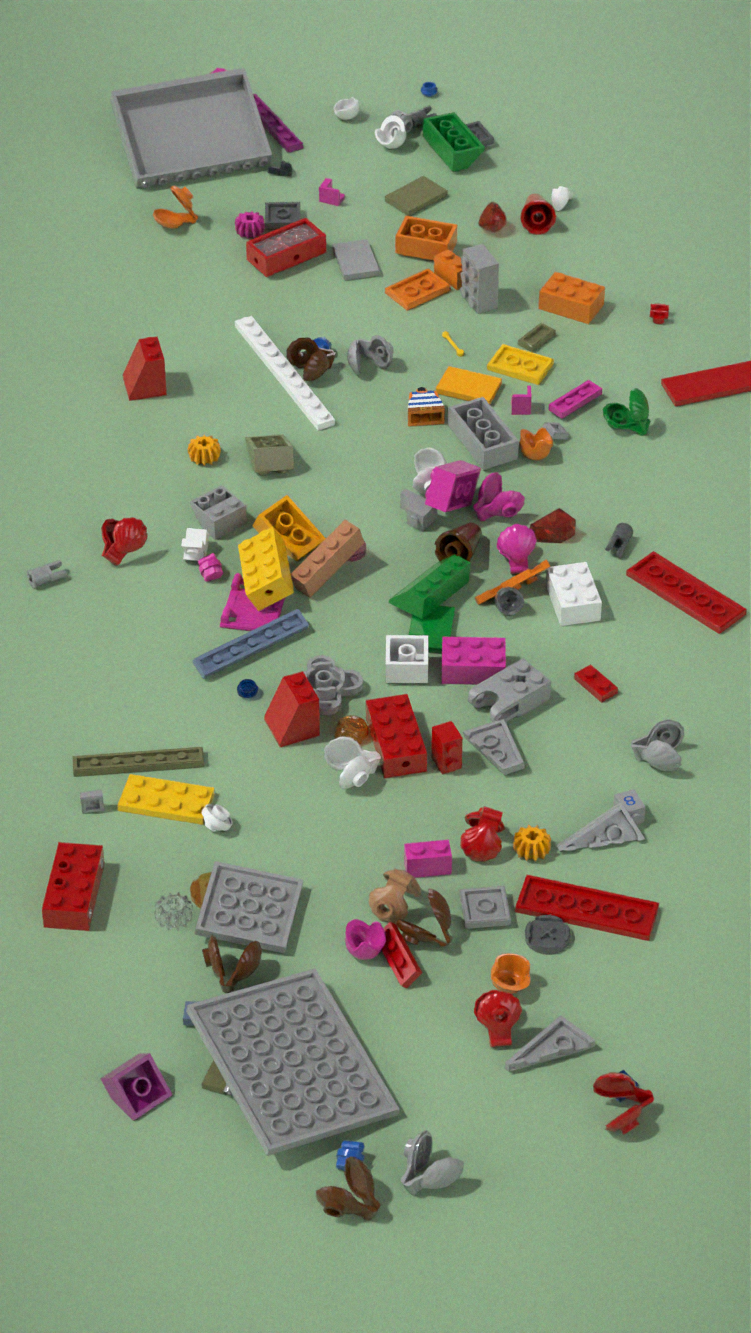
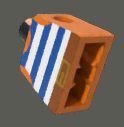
(425, 408)

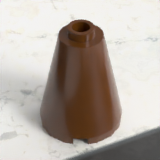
(458, 541)

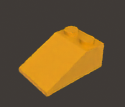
(292, 526)

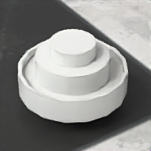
(216, 817)

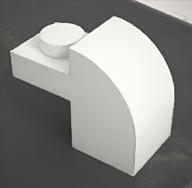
(195, 544)

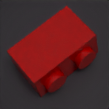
(446, 747)

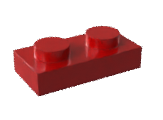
(596, 683)

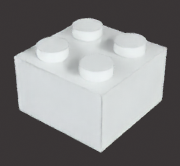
(406, 659)

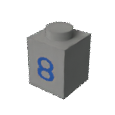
(632, 804)

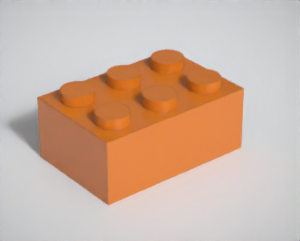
(424, 237)
(571, 297)

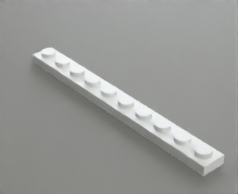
(285, 373)

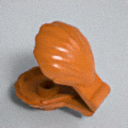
(171, 219)

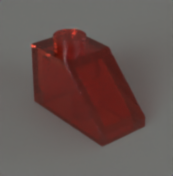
(554, 527)

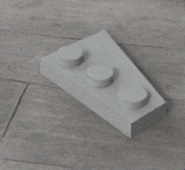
(497, 745)

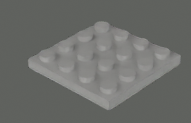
(249, 906)

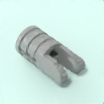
(44, 574)

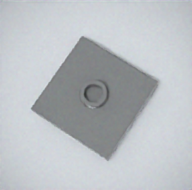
(485, 907)

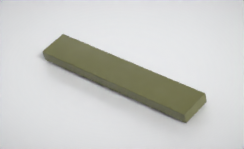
(138, 761)

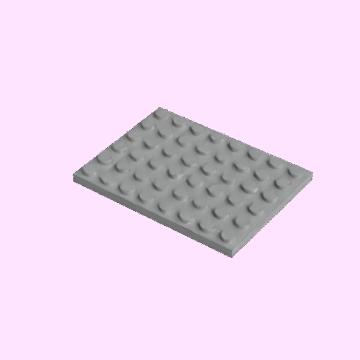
(292, 1061)

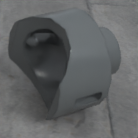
(509, 600)

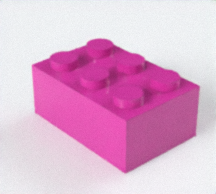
(452, 486)
(472, 659)

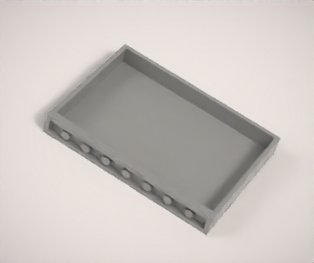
(190, 128)

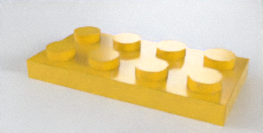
(165, 799)

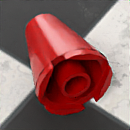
(537, 214)

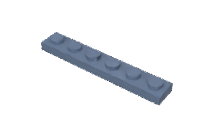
(250, 643)

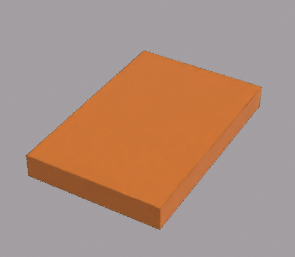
(417, 289)

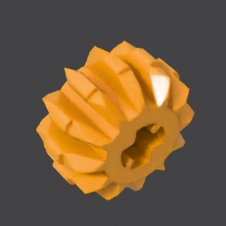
(204, 450)
(532, 843)

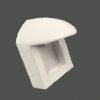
(560, 197)

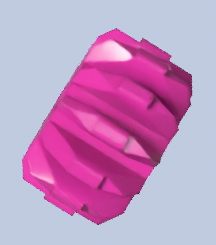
(249, 224)

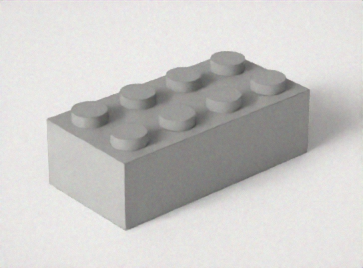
(483, 433)

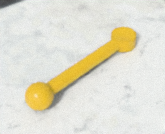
(460, 352)

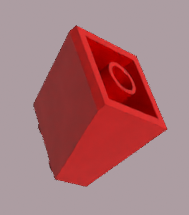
(145, 371)
(293, 711)

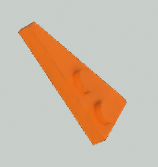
(528, 576)

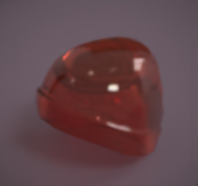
(492, 218)

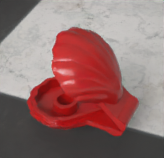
(122, 537)
(482, 840)
(498, 1013)
(621, 1085)

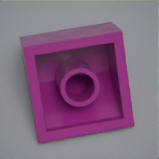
(137, 1085)

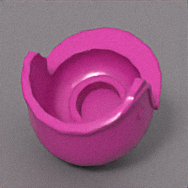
(364, 940)

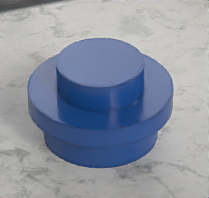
(429, 89)

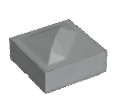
(556, 430)
(92, 801)

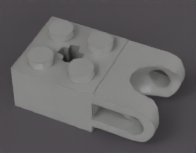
(512, 691)

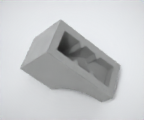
(418, 514)

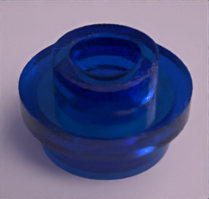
(247, 688)

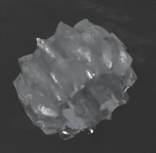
(173, 911)

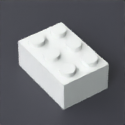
(573, 594)

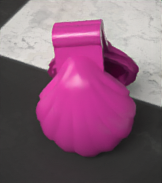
(494, 501)
(516, 545)

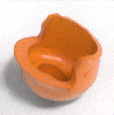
(536, 445)
(510, 973)

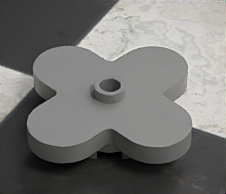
(331, 683)

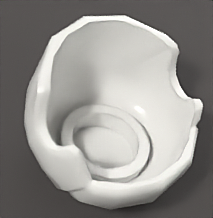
(346, 108)

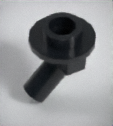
(285, 169)

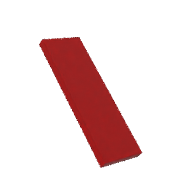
(708, 383)
(686, 592)
(588, 907)

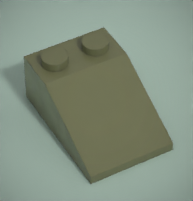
(270, 453)

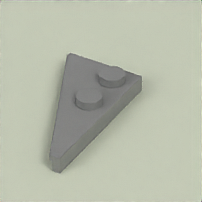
(610, 827)
(554, 1041)

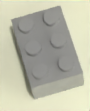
(480, 278)

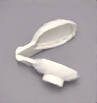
(425, 462)
(348, 755)

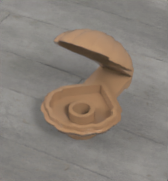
(393, 896)

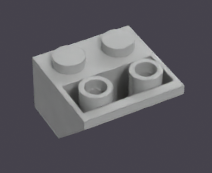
(219, 512)

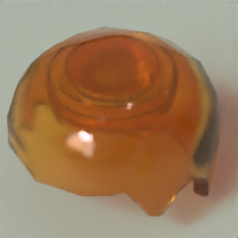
(352, 727)

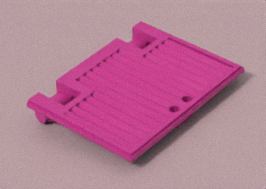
(244, 611)

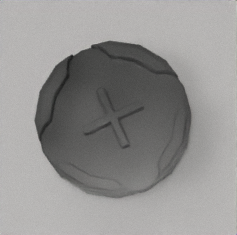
(547, 934)

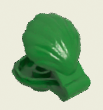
(635, 419)

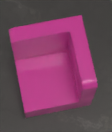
(330, 195)
(521, 403)

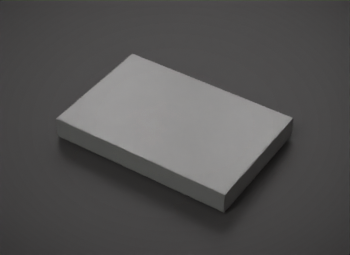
(355, 259)

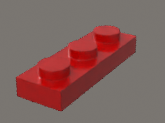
(400, 956)

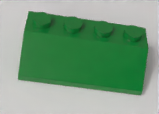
(452, 140)
(433, 586)

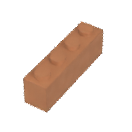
(327, 558)

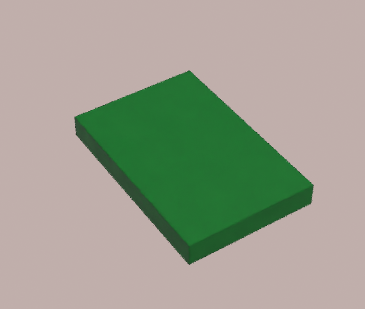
(435, 626)

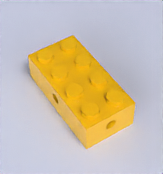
(265, 568)

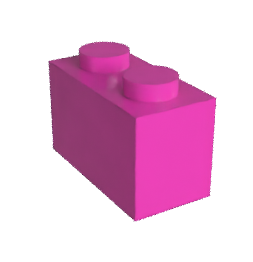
(428, 858)

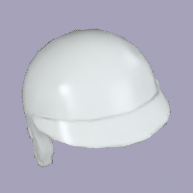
(391, 133)

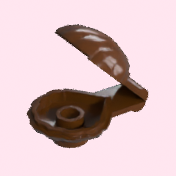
(314, 359)
(441, 910)
(246, 965)
(340, 1201)

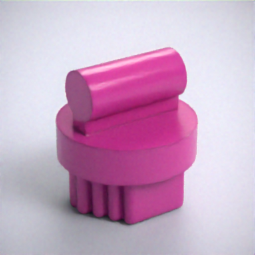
(210, 567)

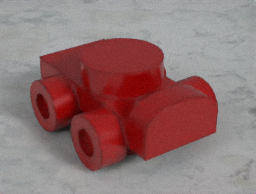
(659, 312)

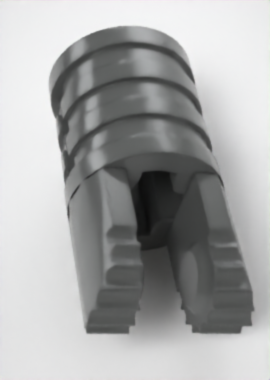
(419, 115)
(620, 538)

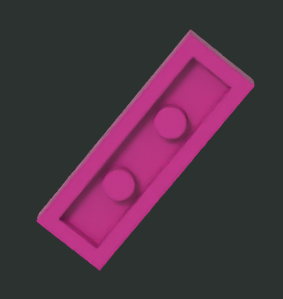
(575, 399)

